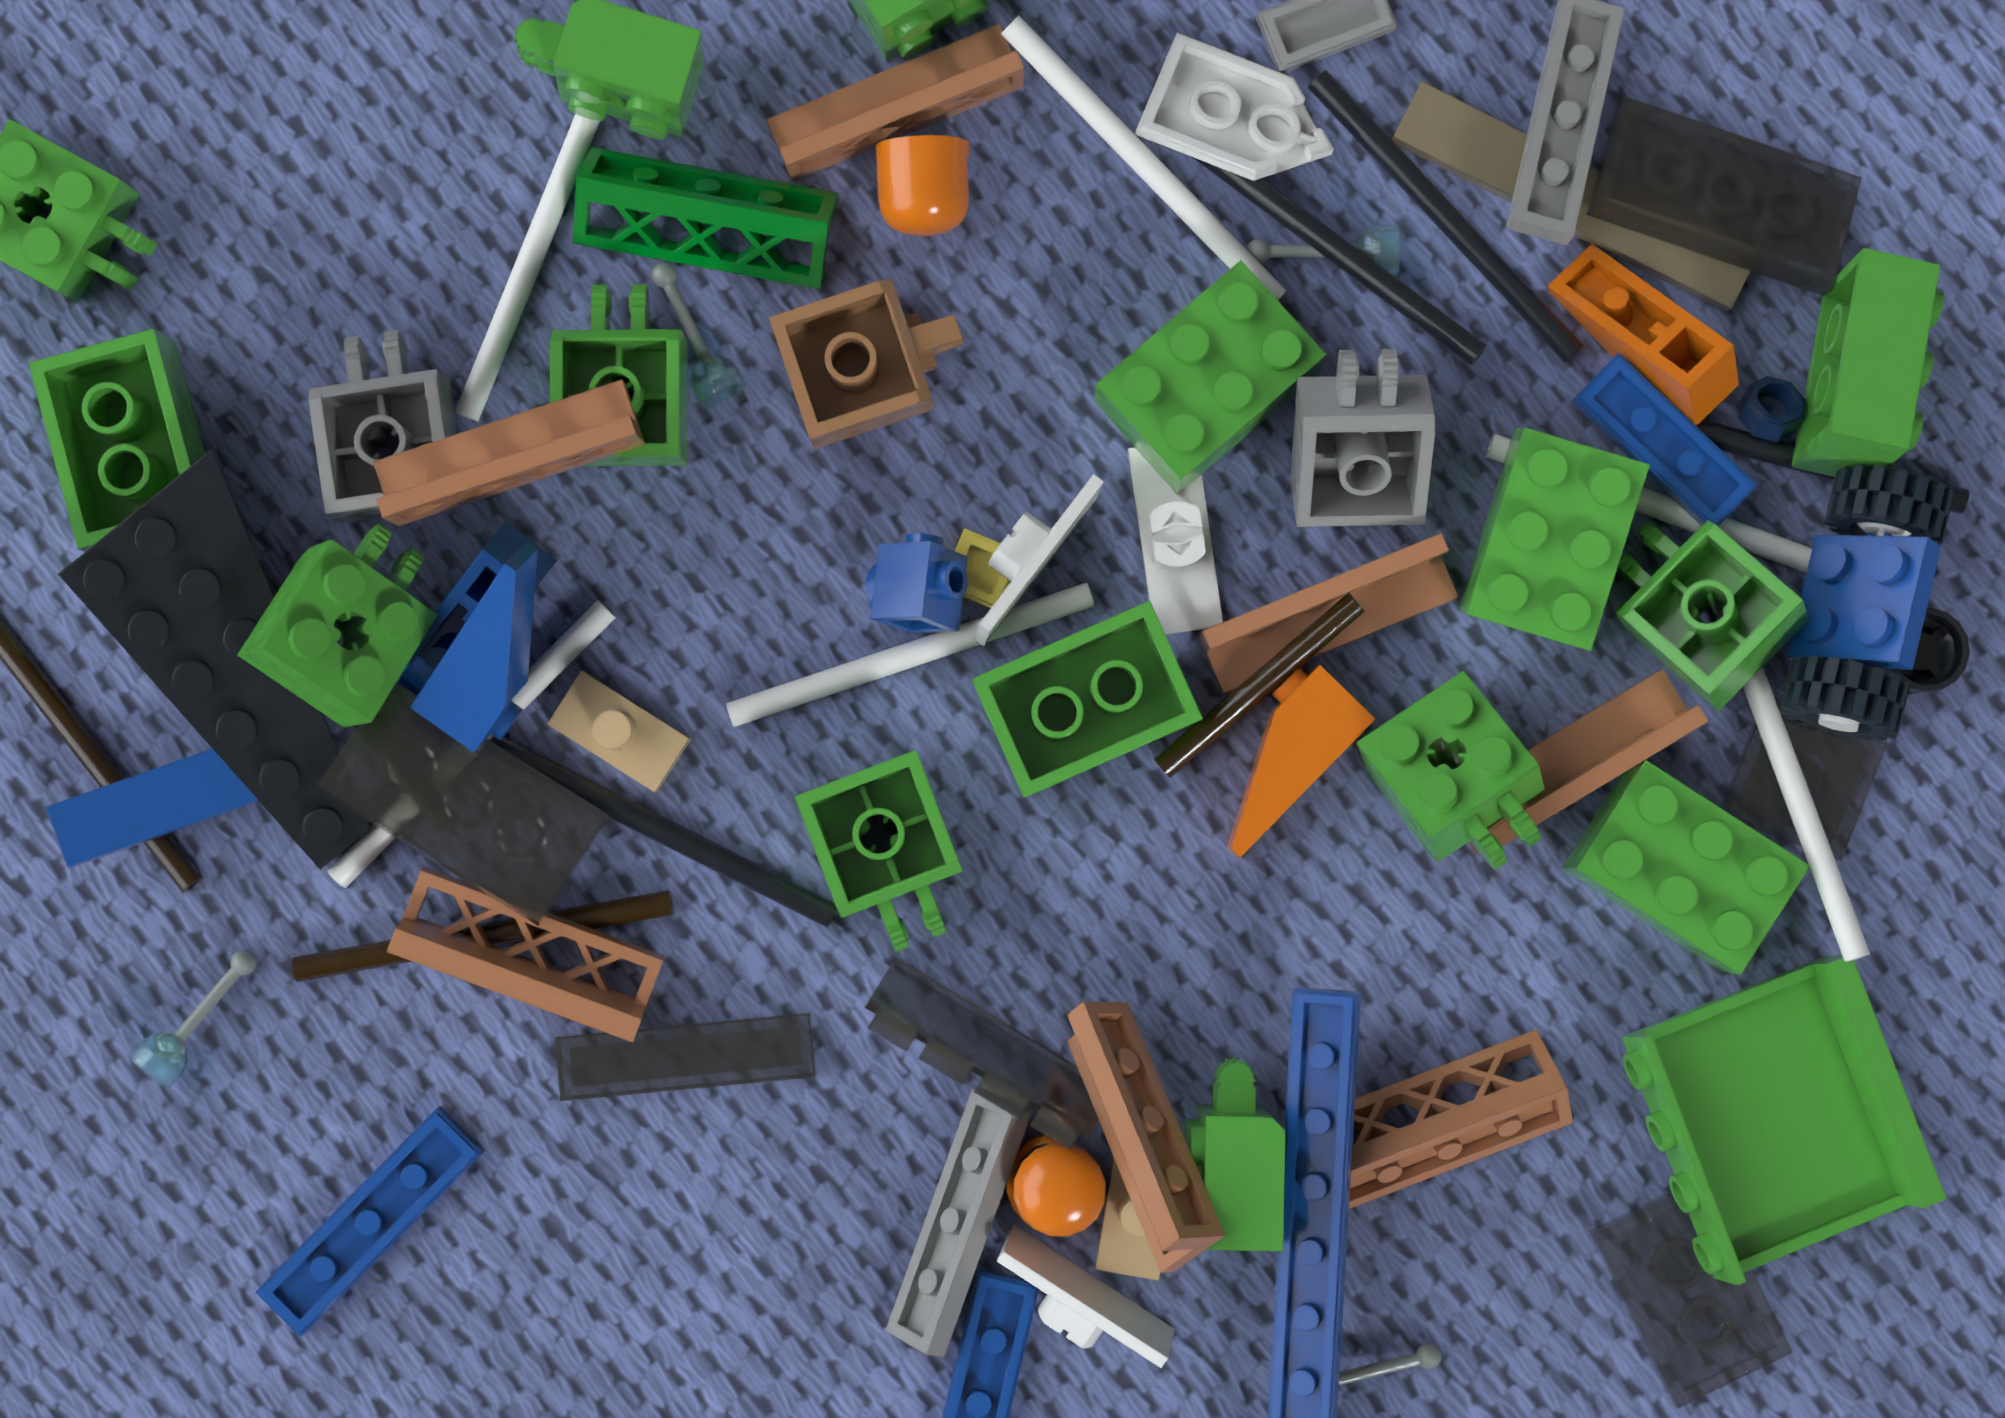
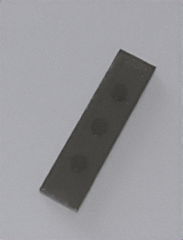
(686, 1056)

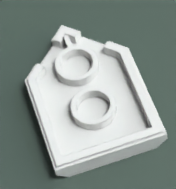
(1230, 112)

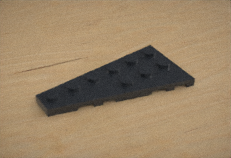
(181, 600)

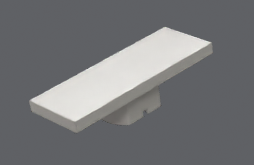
(1175, 550)
(1028, 552)
(1083, 1302)

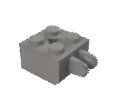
(358, 415)
(1362, 446)

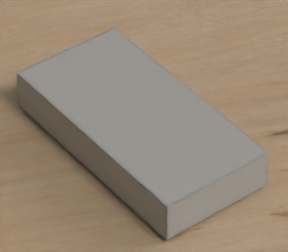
(1314, 29)

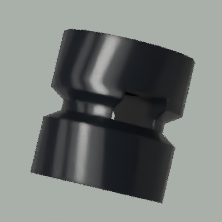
(1939, 655)

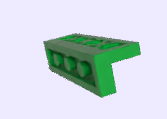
(708, 197)

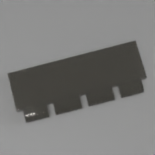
(969, 1039)

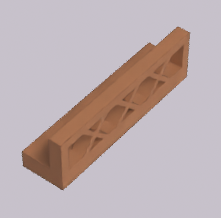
(896, 102)
(507, 453)
(1385, 588)
(1605, 746)
(520, 976)
(1457, 1131)
(1143, 1133)

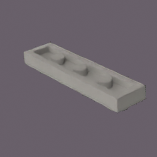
(1565, 119)
(956, 1226)

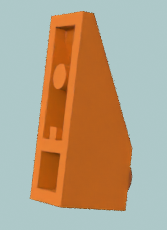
(1650, 331)
(1297, 745)

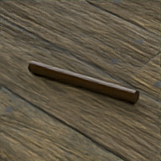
(1259, 685)

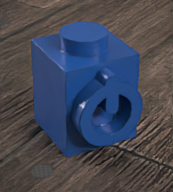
(917, 585)

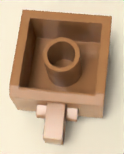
(860, 360)

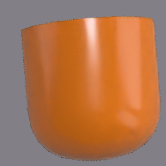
(923, 183)
(1056, 1187)

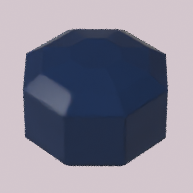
(1772, 409)

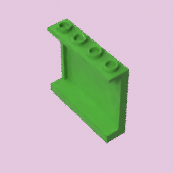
(1780, 1116)

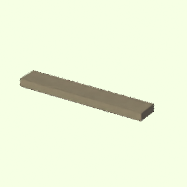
(1490, 158)

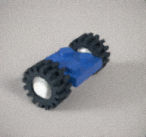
(1866, 602)

